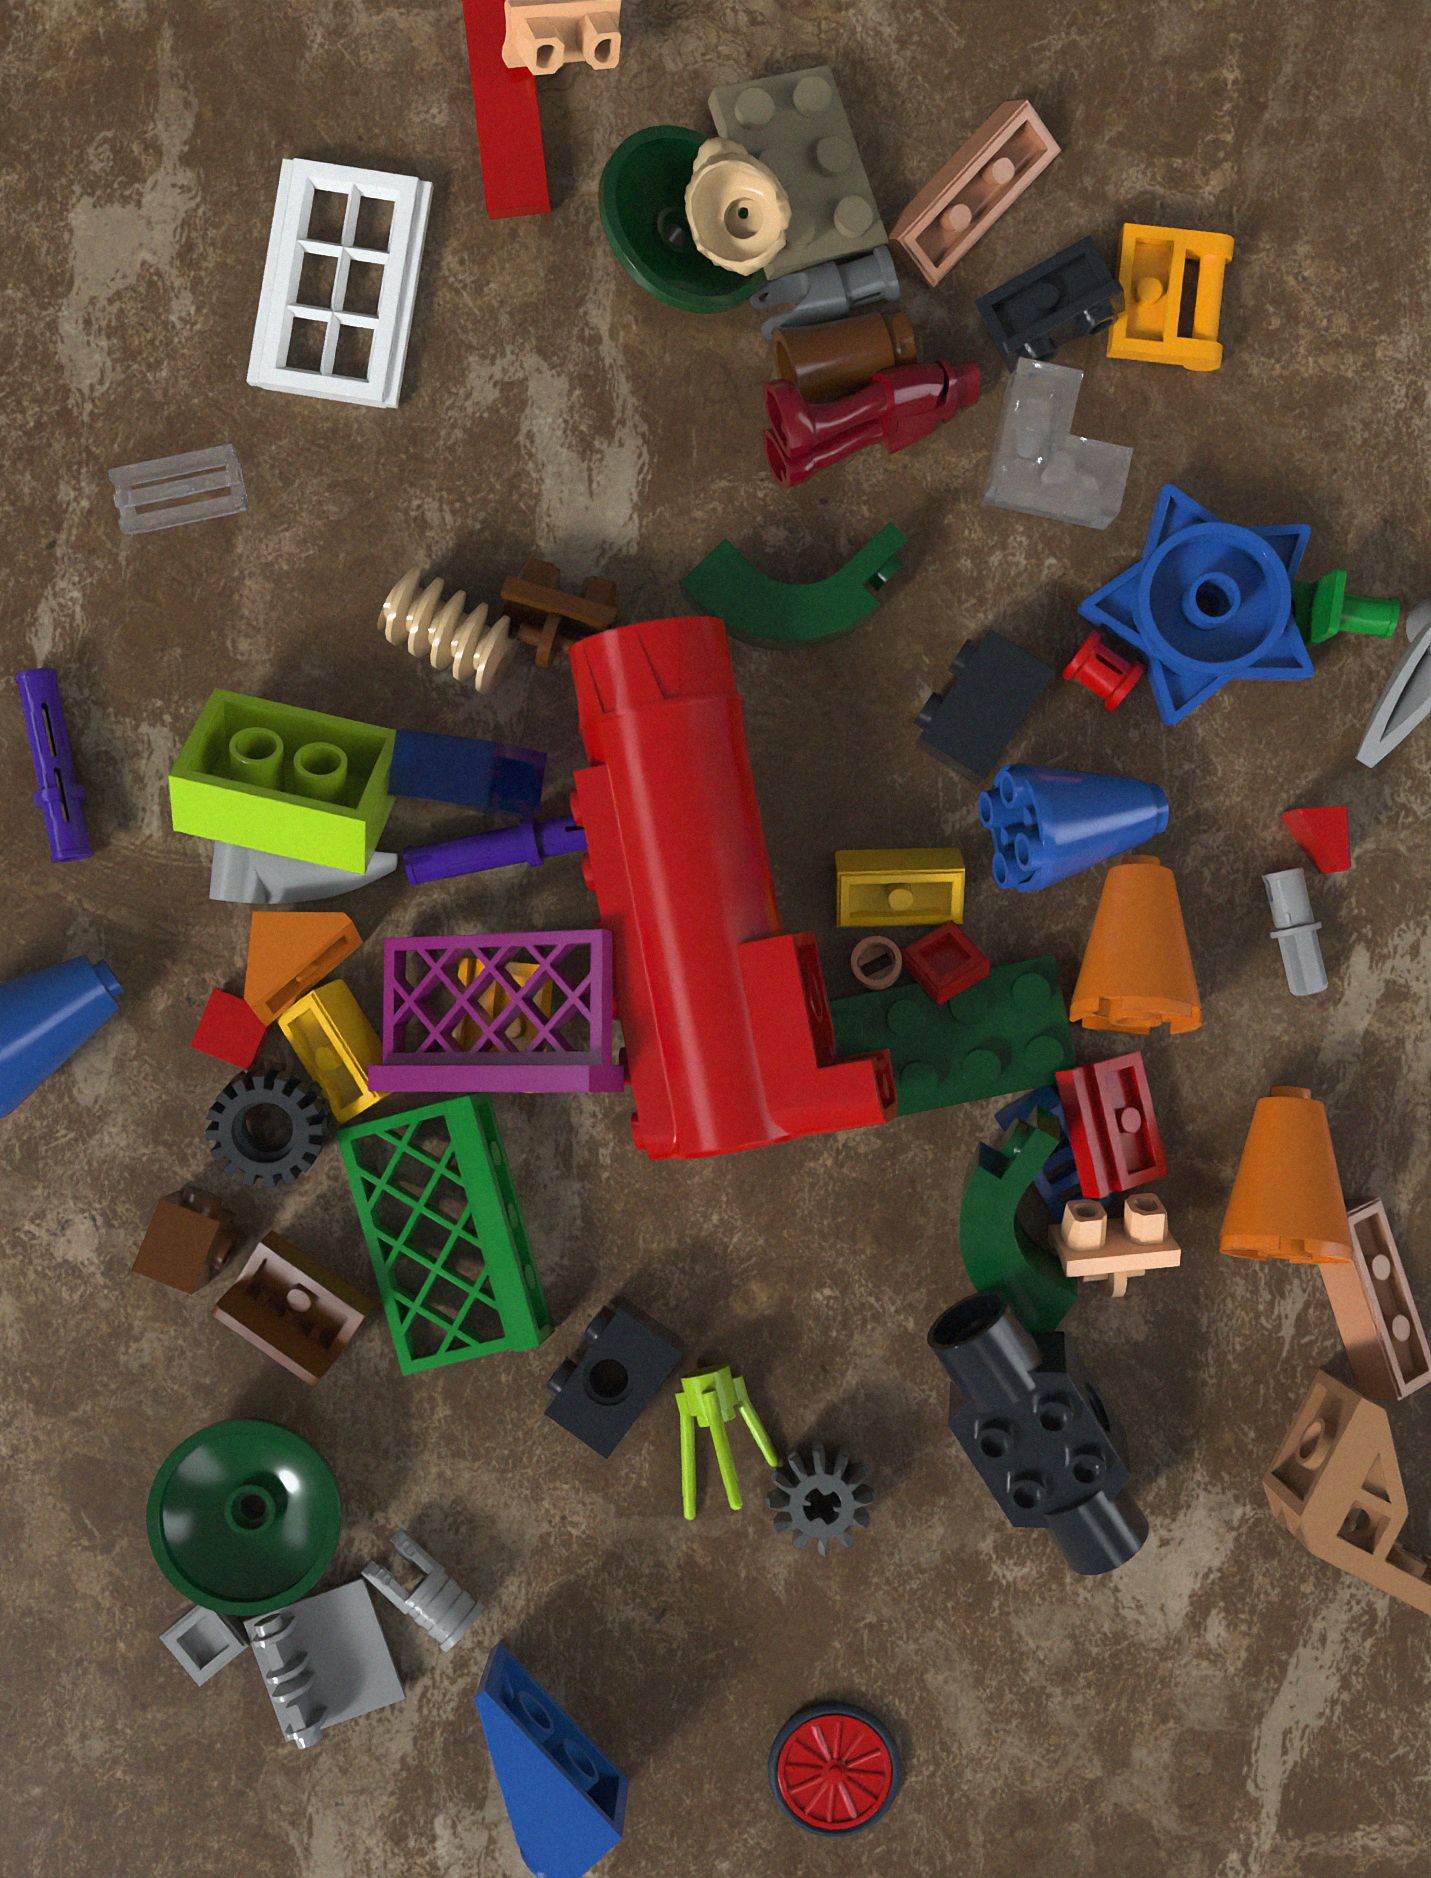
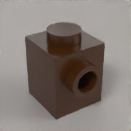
(187, 1240)

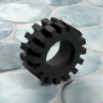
(245, 1152)

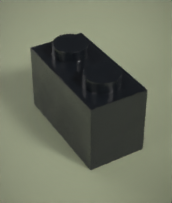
(982, 707)

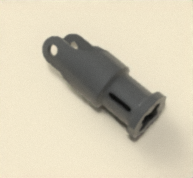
(829, 291)

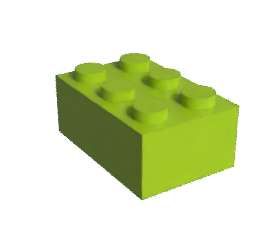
(284, 781)

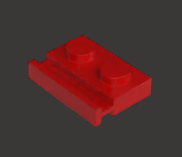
(1111, 1124)

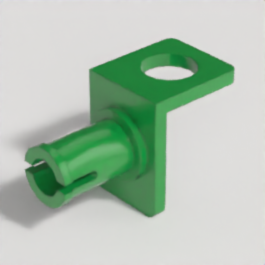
(1325, 609)

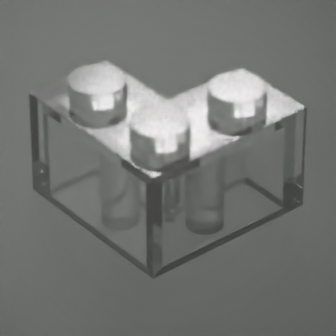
(1042, 466)

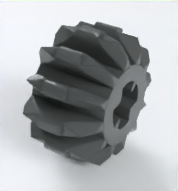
(810, 1517)

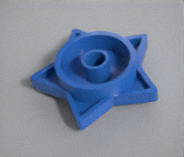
(1244, 578)

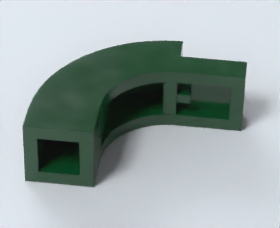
(792, 615)
(991, 1236)

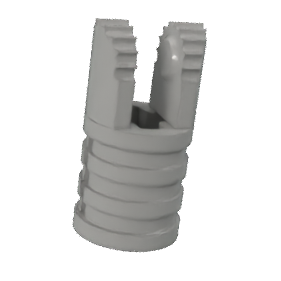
(434, 1601)

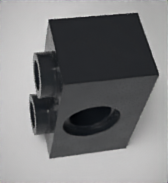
(605, 1413)

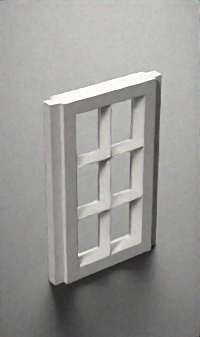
(283, 273)

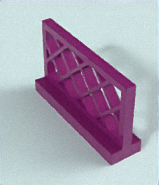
(510, 1068)

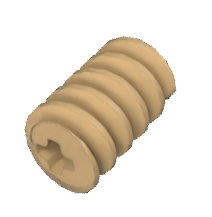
(448, 631)

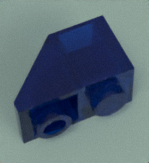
(467, 773)

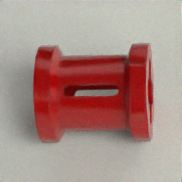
(1102, 670)

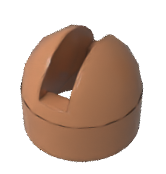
(871, 951)

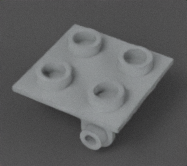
(324, 1660)

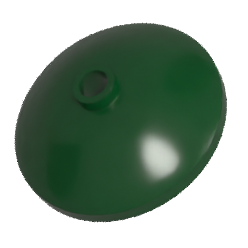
(649, 227)
(220, 1547)

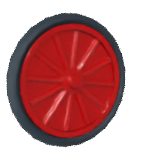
(834, 1769)

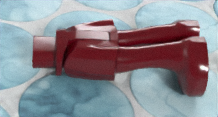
(891, 410)

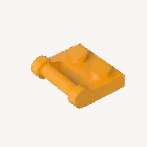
(1152, 278)

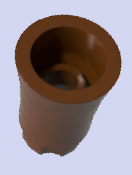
(842, 354)

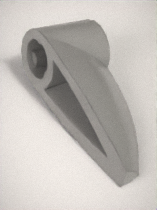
(1406, 693)
(268, 878)

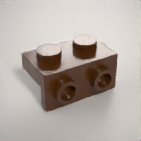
(293, 1308)

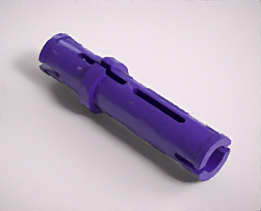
(41, 692)
(494, 849)

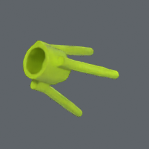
(711, 1397)

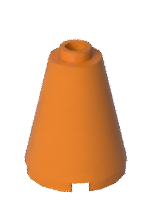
(1137, 956)
(1288, 1187)

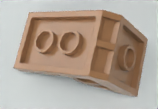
(1331, 1468)

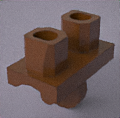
(554, 617)

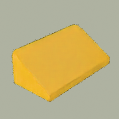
(899, 887)
(335, 1047)

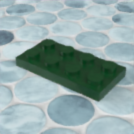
(976, 1046)

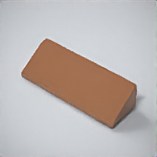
(971, 191)
(1377, 1309)

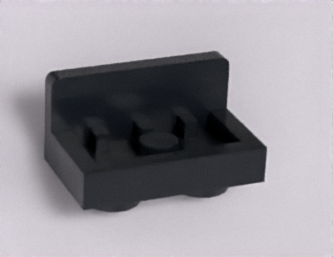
(1052, 305)

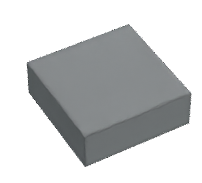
(205, 1641)

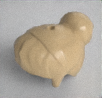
(722, 185)

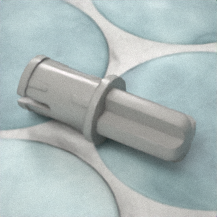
(1296, 931)

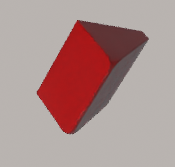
(1322, 836)

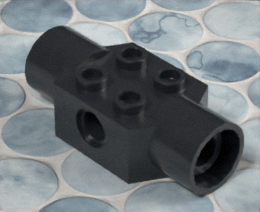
(1039, 1431)

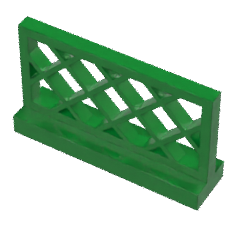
(498, 1233)

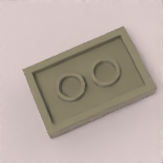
(805, 139)

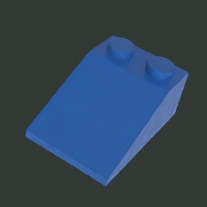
(554, 1779)

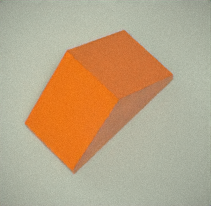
(292, 955)

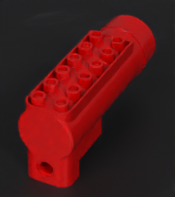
(711, 998)

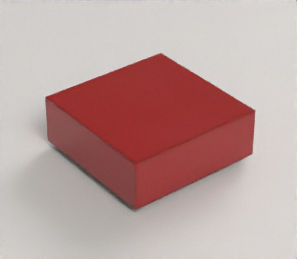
(945, 962)
(230, 1030)

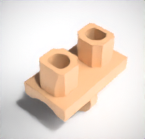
(560, 32)
(1114, 1247)

